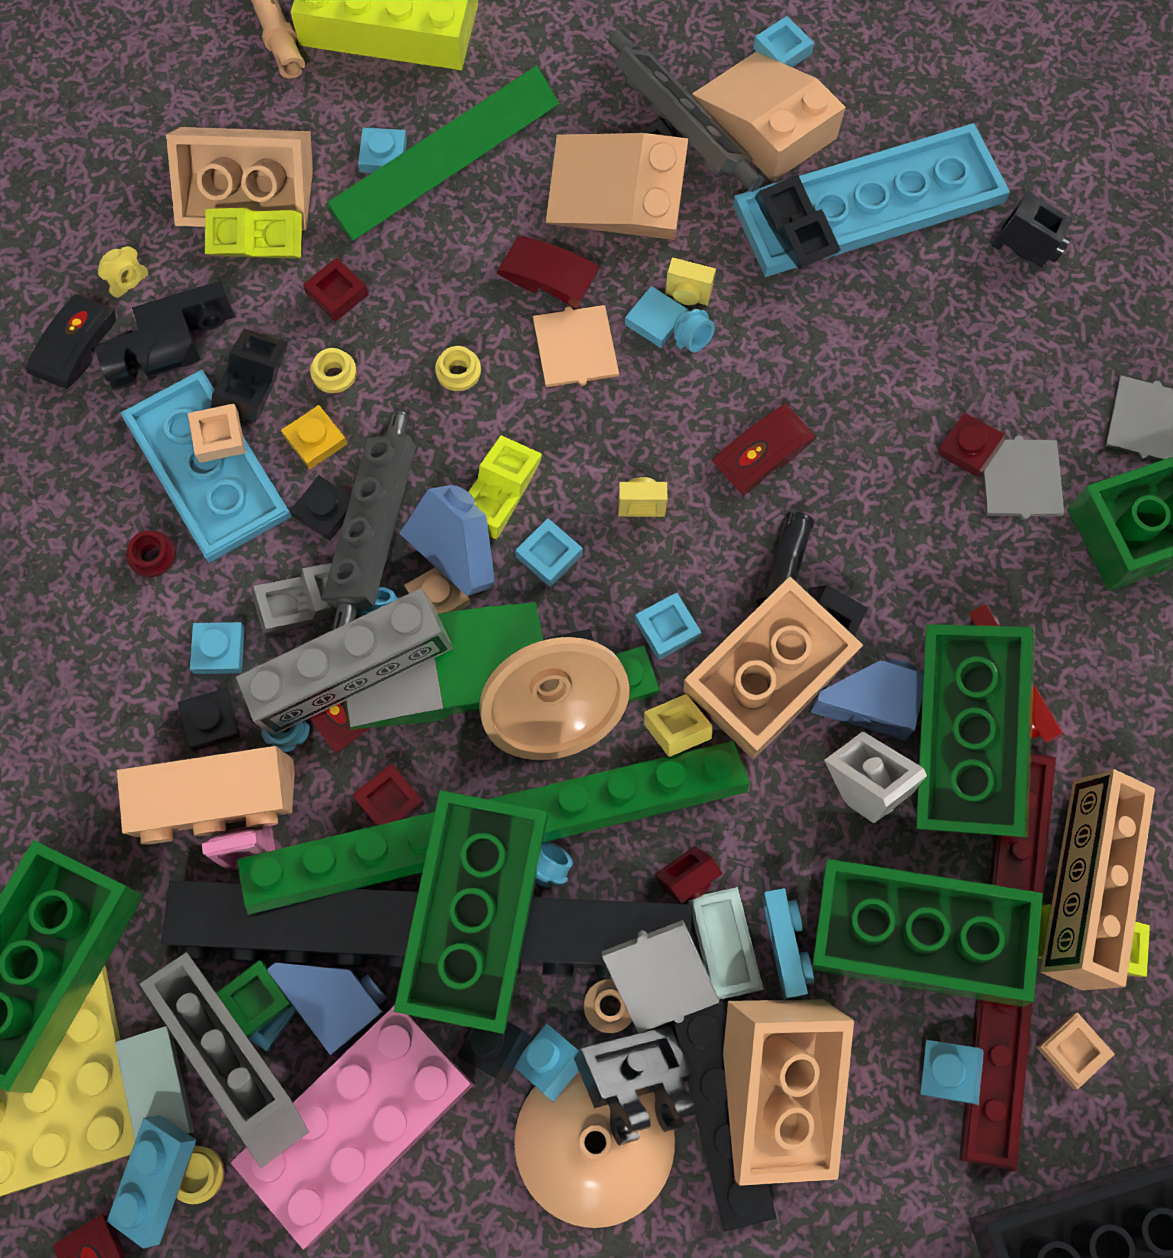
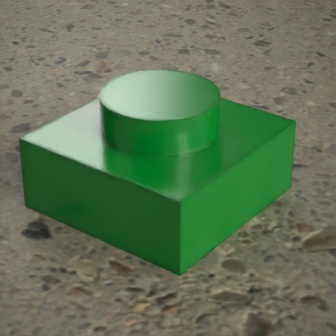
(639, 674)
(254, 999)

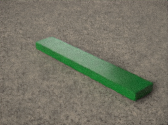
(442, 154)

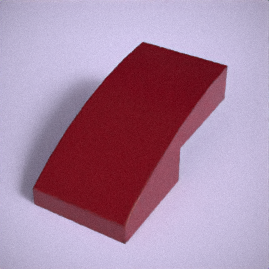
(548, 267)

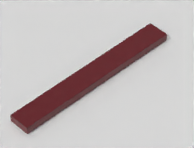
(1000, 1029)

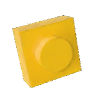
(314, 437)

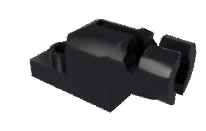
(164, 335)

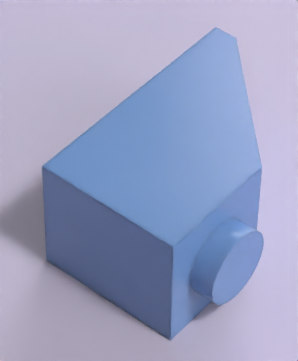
(453, 537)
(877, 698)
(331, 1002)

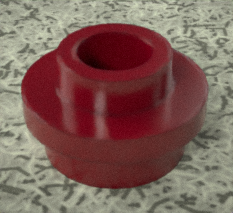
(141, 544)

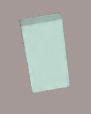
(725, 943)
(153, 1079)

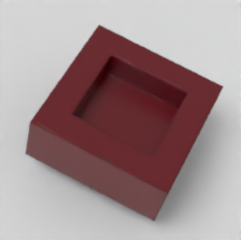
(335, 289)
(971, 445)
(388, 797)
(689, 875)

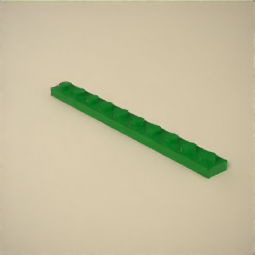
(573, 806)

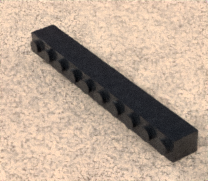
(378, 926)

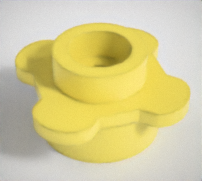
(119, 261)

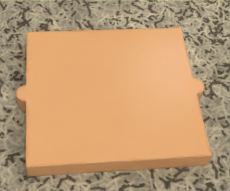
(575, 346)

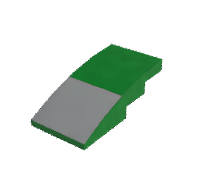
(454, 679)

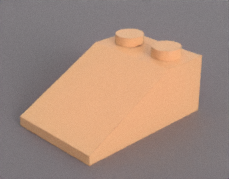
(773, 112)
(618, 183)
(771, 667)
(786, 1088)

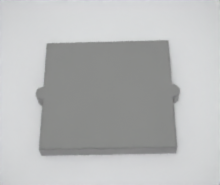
(1142, 419)
(1024, 480)
(660, 976)

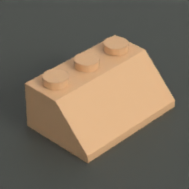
(238, 171)
(206, 794)

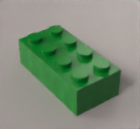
(1128, 523)
(976, 729)
(471, 912)
(928, 933)
(53, 944)

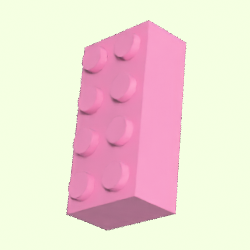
(358, 1124)

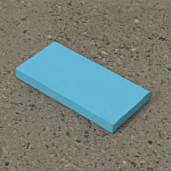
(218, 499)

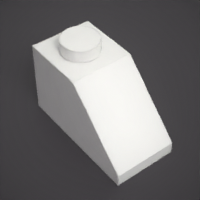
(873, 776)

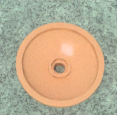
(554, 698)
(584, 1185)

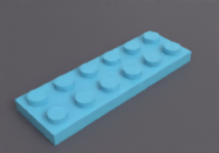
(887, 194)

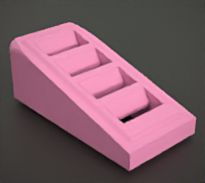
(238, 843)

